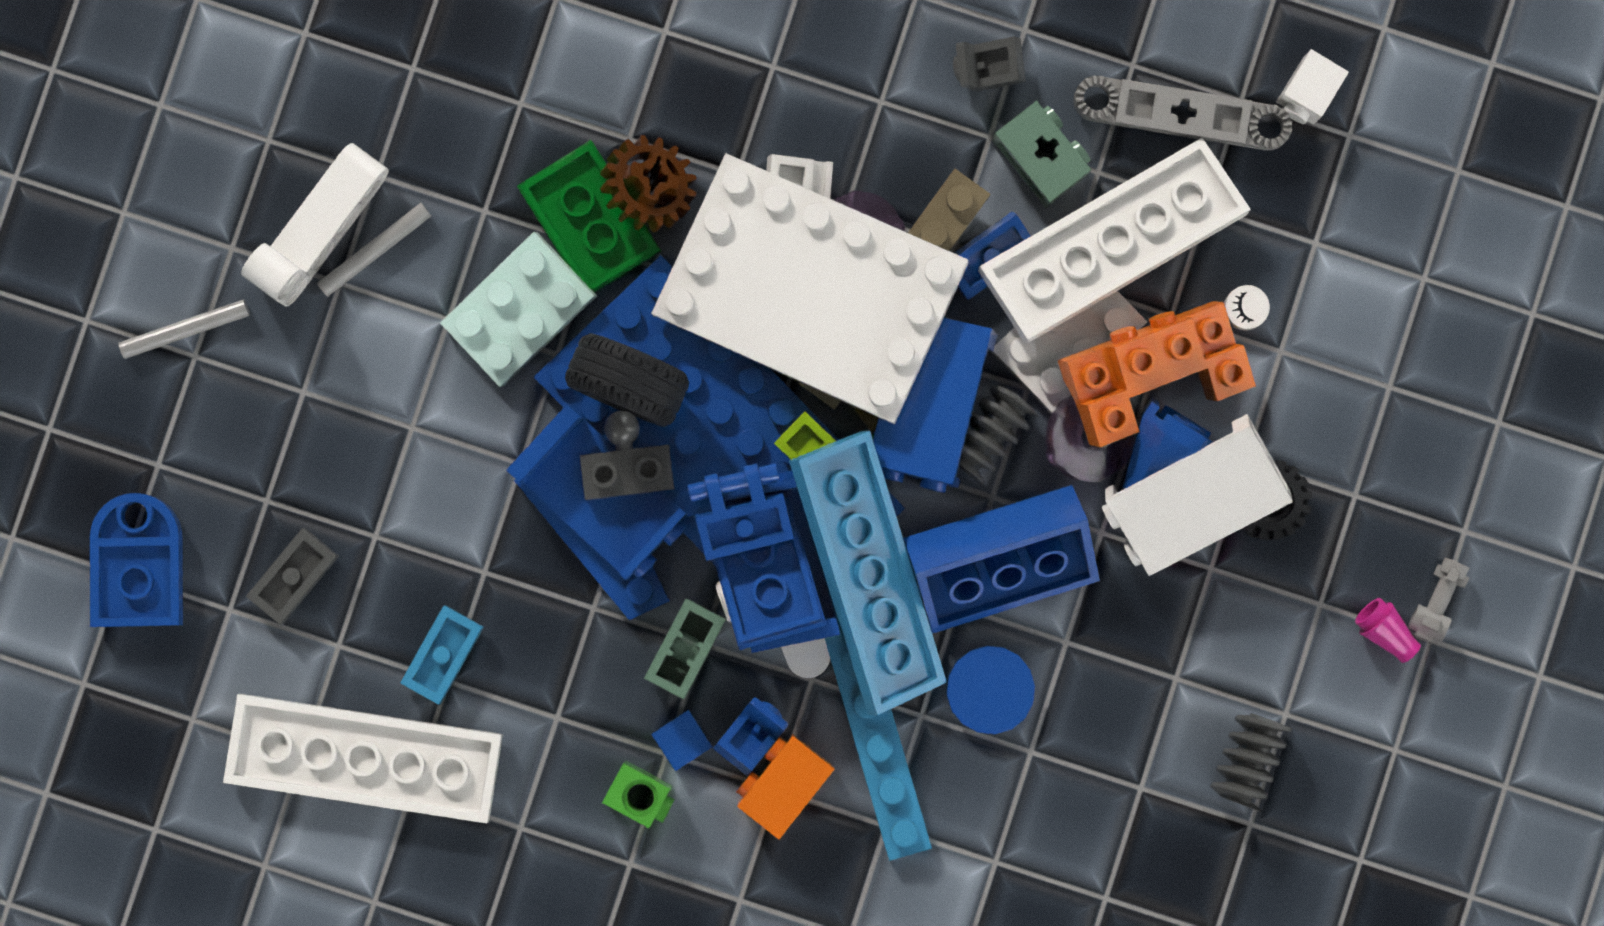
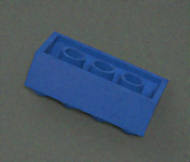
(1003, 558)

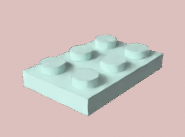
(518, 309)

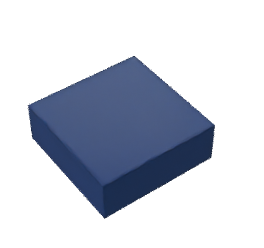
(682, 740)

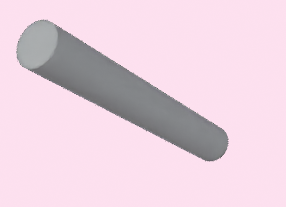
(374, 249)
(184, 329)

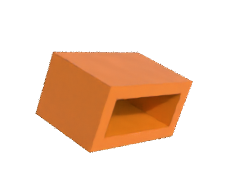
(784, 785)

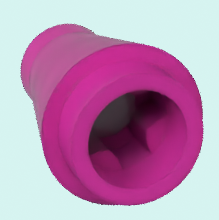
(1386, 628)

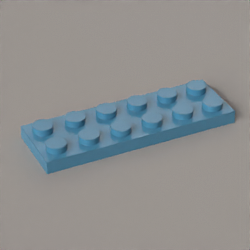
(868, 572)

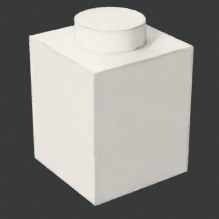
(1311, 88)

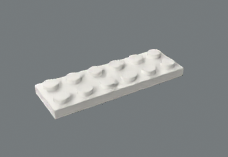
(1113, 240)
(363, 758)

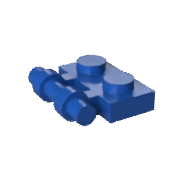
(744, 524)

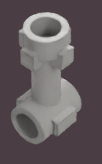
(1430, 621)

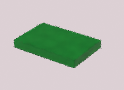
(580, 225)

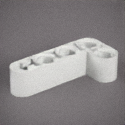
(316, 226)

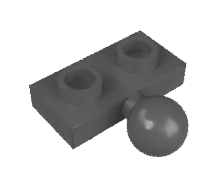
(626, 469)

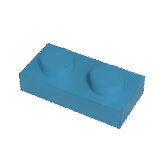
(442, 654)

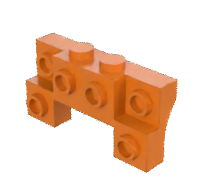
(1148, 358)

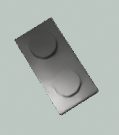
(292, 576)

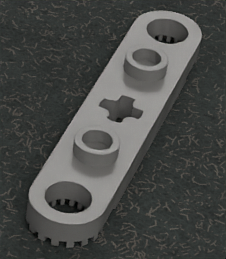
(1214, 119)

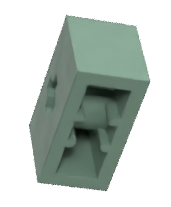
(1019, 145)
(685, 648)

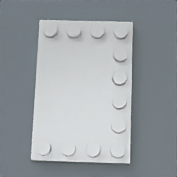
(810, 288)

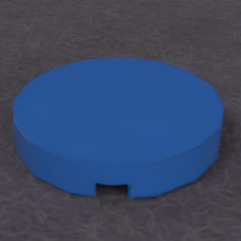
(990, 689)

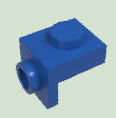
(751, 735)

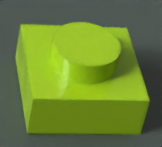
(803, 437)

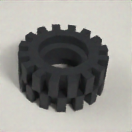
(1292, 514)

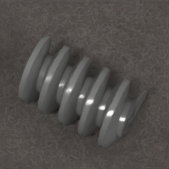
(992, 429)
(1250, 759)

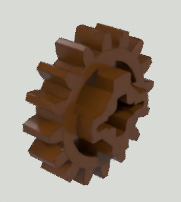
(632, 189)

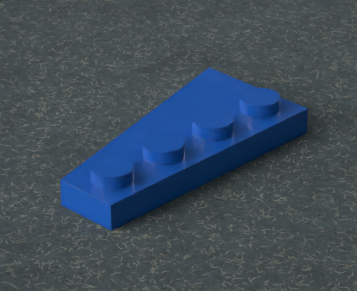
(632, 595)

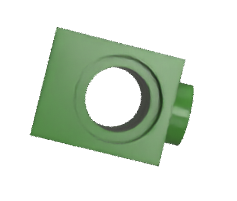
(619, 800)

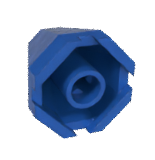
(1162, 441)

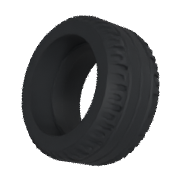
(627, 379)

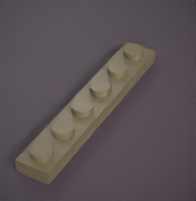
(940, 225)

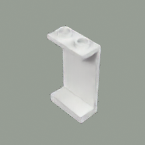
(1198, 499)

